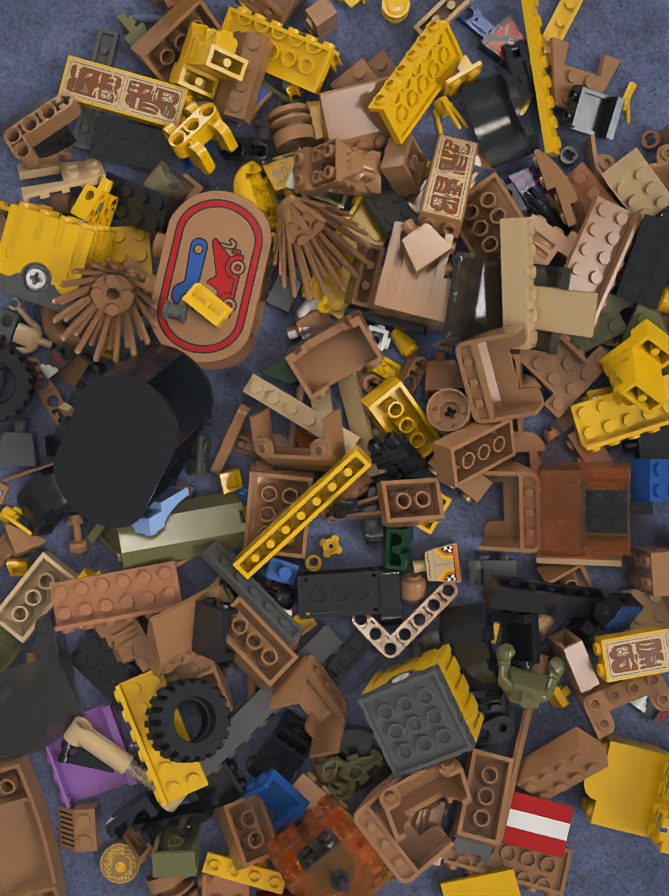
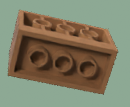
(649, 569)

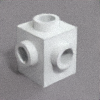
(380, 332)

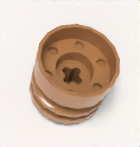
(291, 127)
(441, 404)
(171, 886)

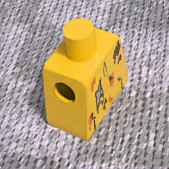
(96, 203)

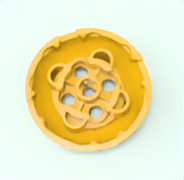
(252, 186)

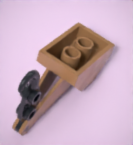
(400, 502)

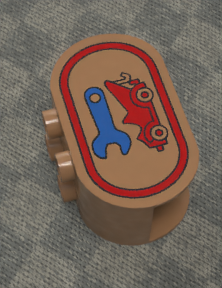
(227, 249)

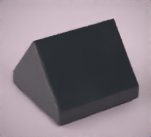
(51, 445)

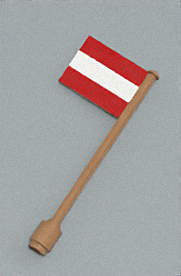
(528, 819)

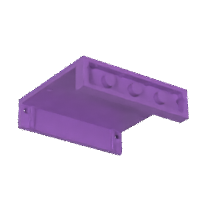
(83, 782)

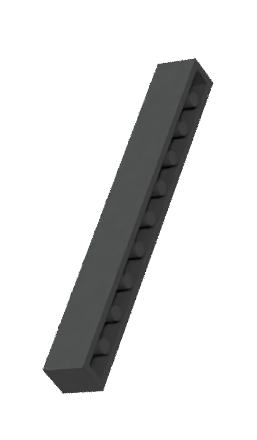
(256, 709)

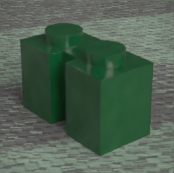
(397, 553)

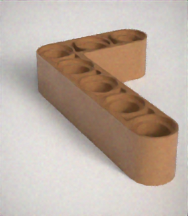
(408, 624)

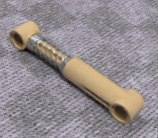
(82, 734)

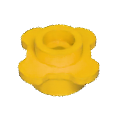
(337, 549)

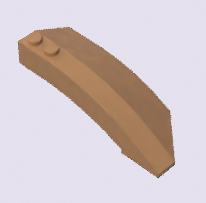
(27, 836)

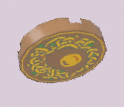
(119, 863)

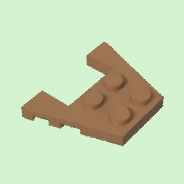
(566, 76)

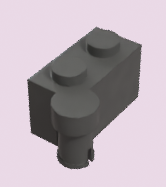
(483, 567)

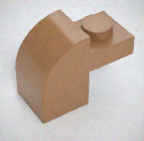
(531, 445)

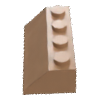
(238, 99)

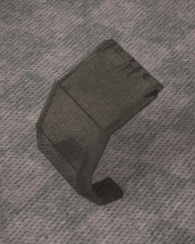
(477, 298)

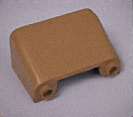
(334, 354)
(420, 790)

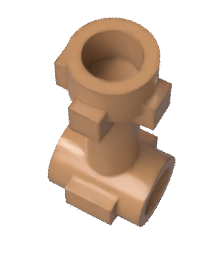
(77, 545)

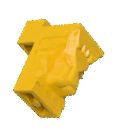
(207, 59)
(636, 367)

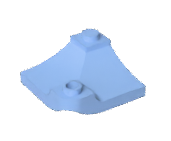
(157, 513)

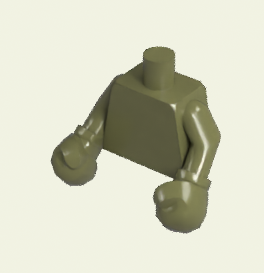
(523, 685)

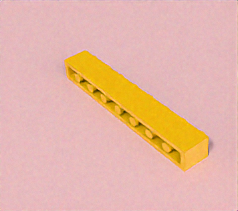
(302, 511)

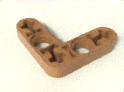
(405, 373)

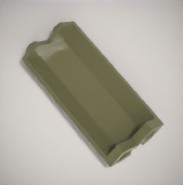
(187, 531)

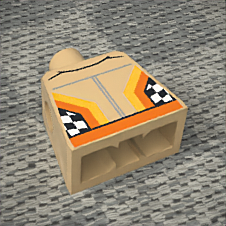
(440, 563)

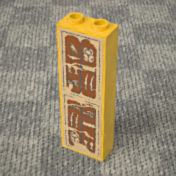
(632, 653)

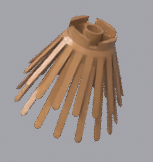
(302, 225)
(106, 308)

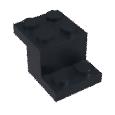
(284, 747)

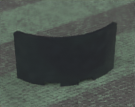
(497, 119)
(42, 503)
(470, 634)

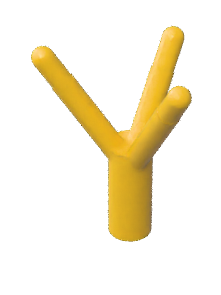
(627, 96)

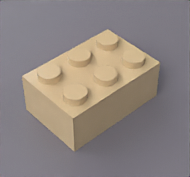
(637, 185)

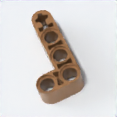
(39, 126)

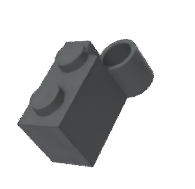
(282, 298)

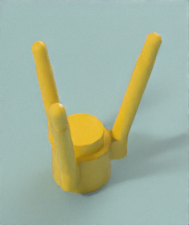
(446, 108)
(11, 517)

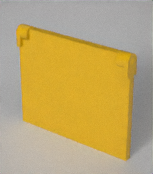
(492, 883)

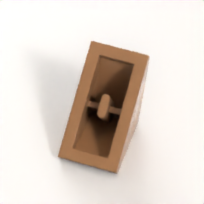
(21, 542)
(137, 846)

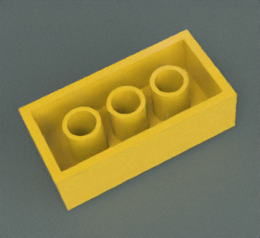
(396, 410)

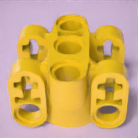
(202, 125)

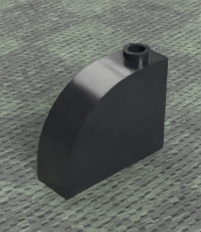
(53, 144)
(361, 741)

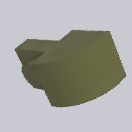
(134, 30)

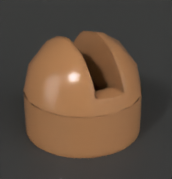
(551, 435)

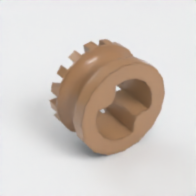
(657, 136)

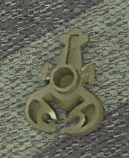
(352, 770)

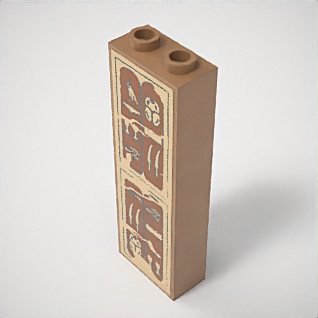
(448, 185)

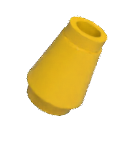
(404, 343)

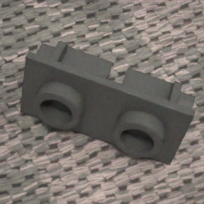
(200, 466)

